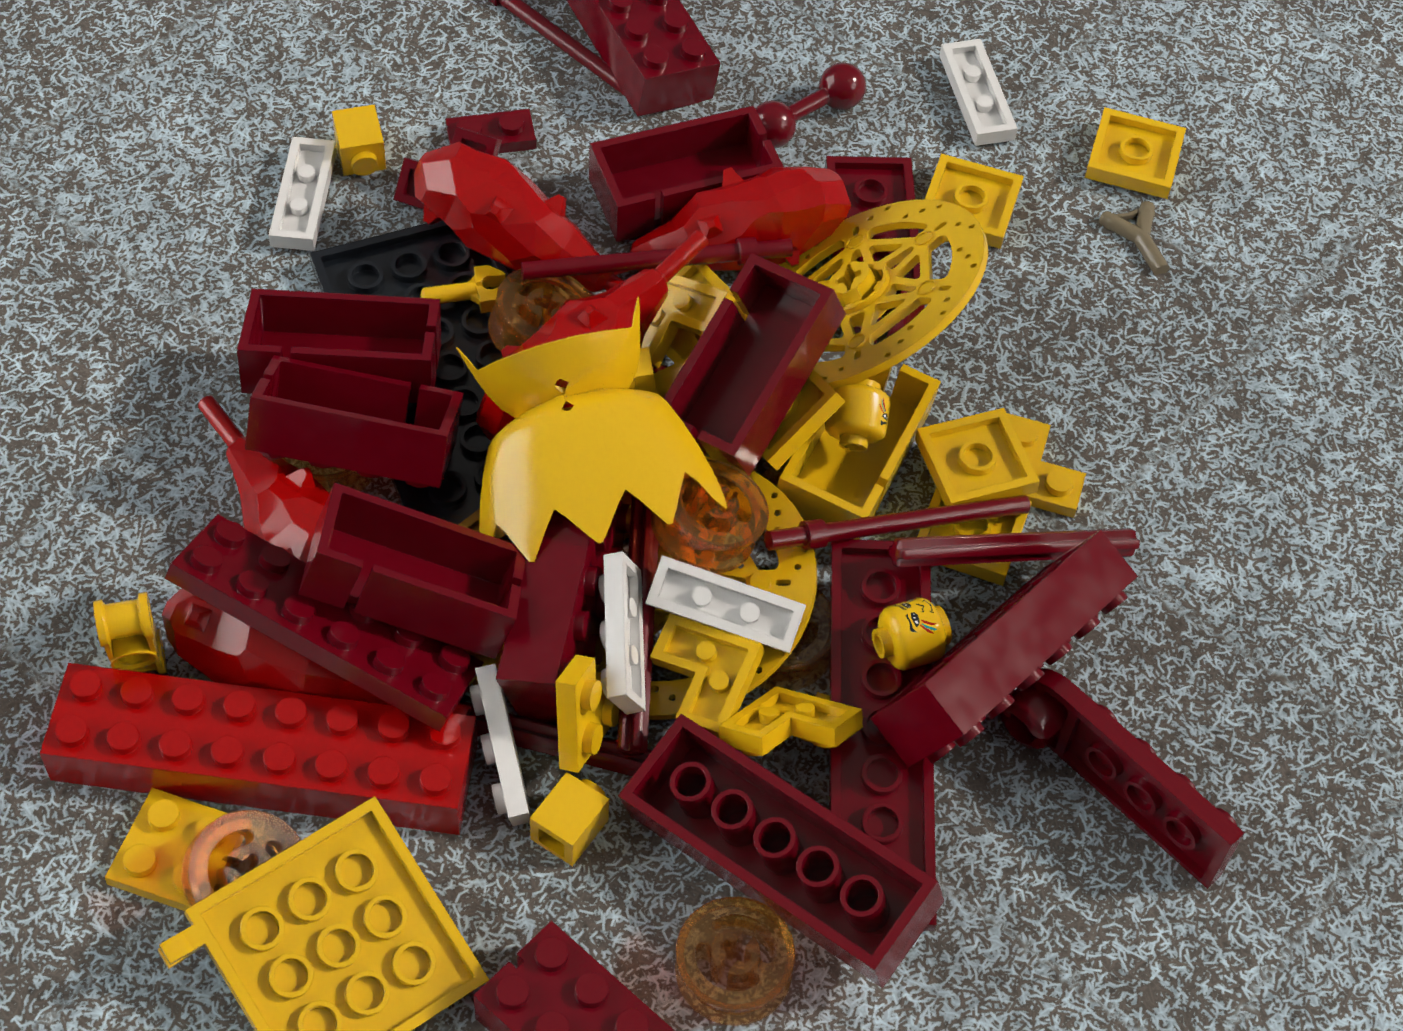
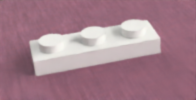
(978, 92)
(302, 194)
(725, 604)
(623, 633)
(500, 746)

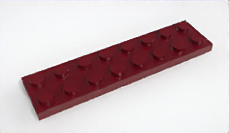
(866, 775)

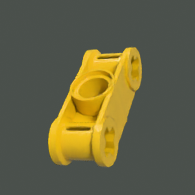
(130, 635)

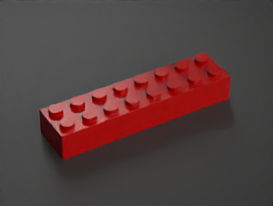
(257, 747)

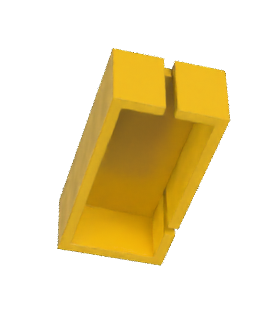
(848, 484)

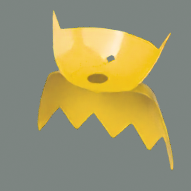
(584, 453)

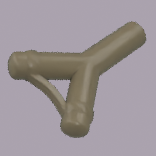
(1138, 233)

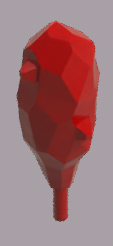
(773, 205)
(500, 211)
(598, 313)
(274, 495)
(244, 656)

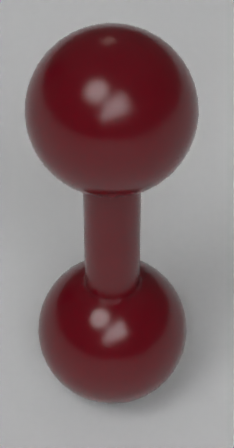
(840, 88)

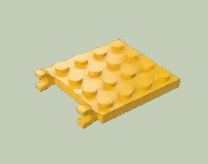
(334, 934)

